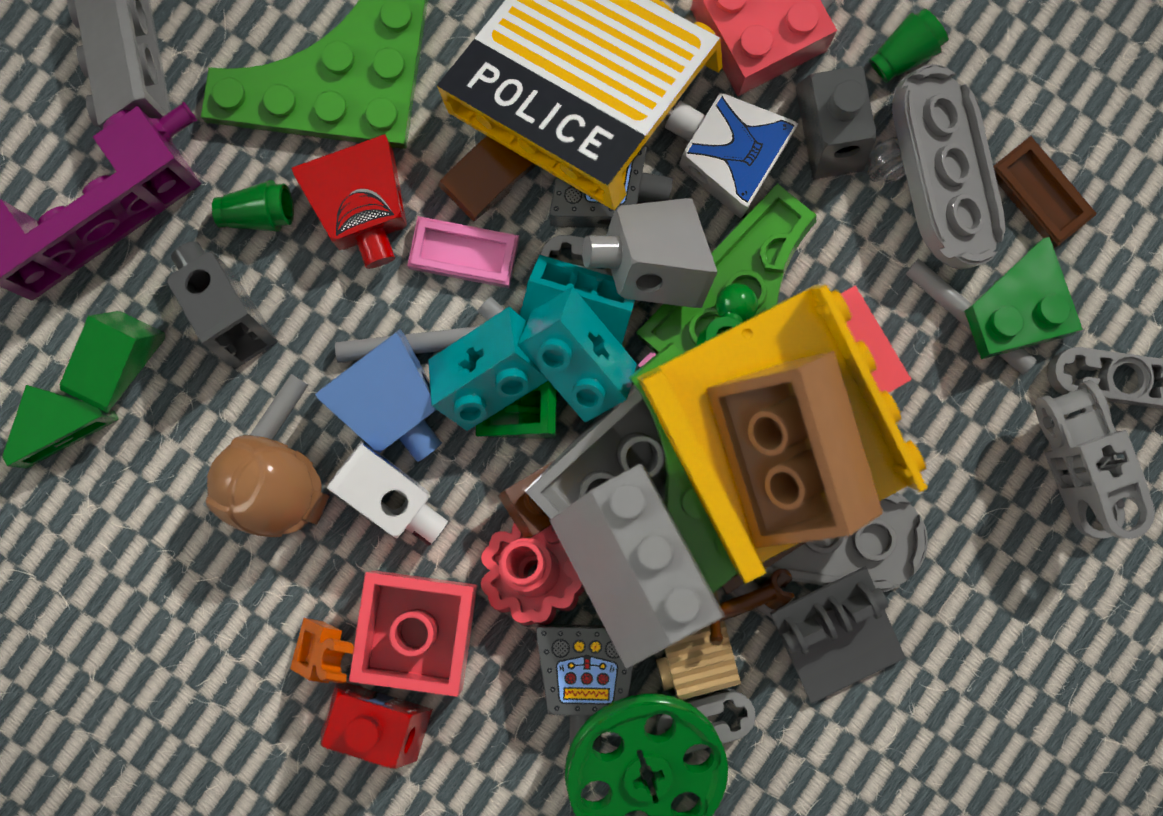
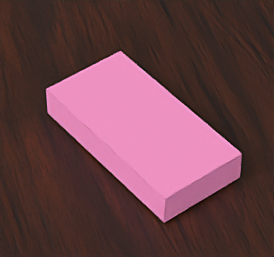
(463, 252)

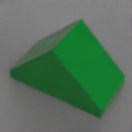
(109, 357)
(527, 417)
(49, 424)

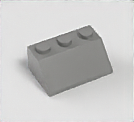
(120, 58)
(636, 566)

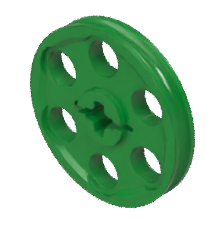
(662, 752)

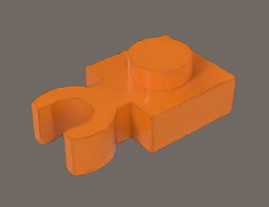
(320, 652)

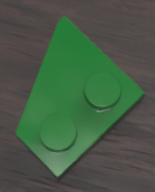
(1024, 306)

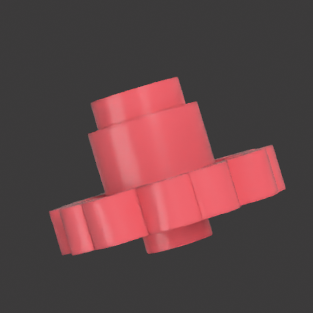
(533, 597)

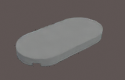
(948, 167)
(888, 547)

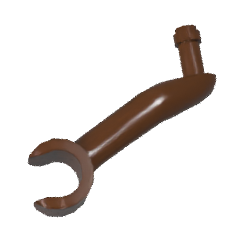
(768, 594)

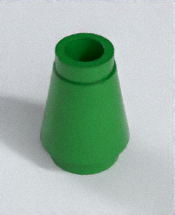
(911, 44)
(257, 207)

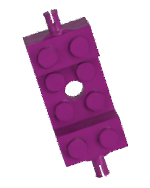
(64, 239)

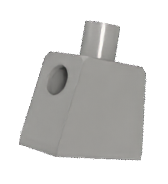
(655, 253)

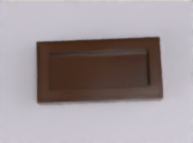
(1042, 192)

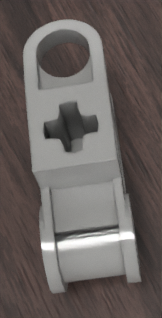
(1088, 449)

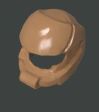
(264, 487)

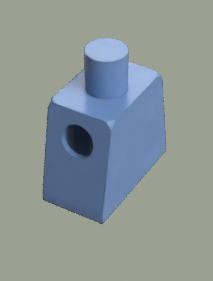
(385, 398)

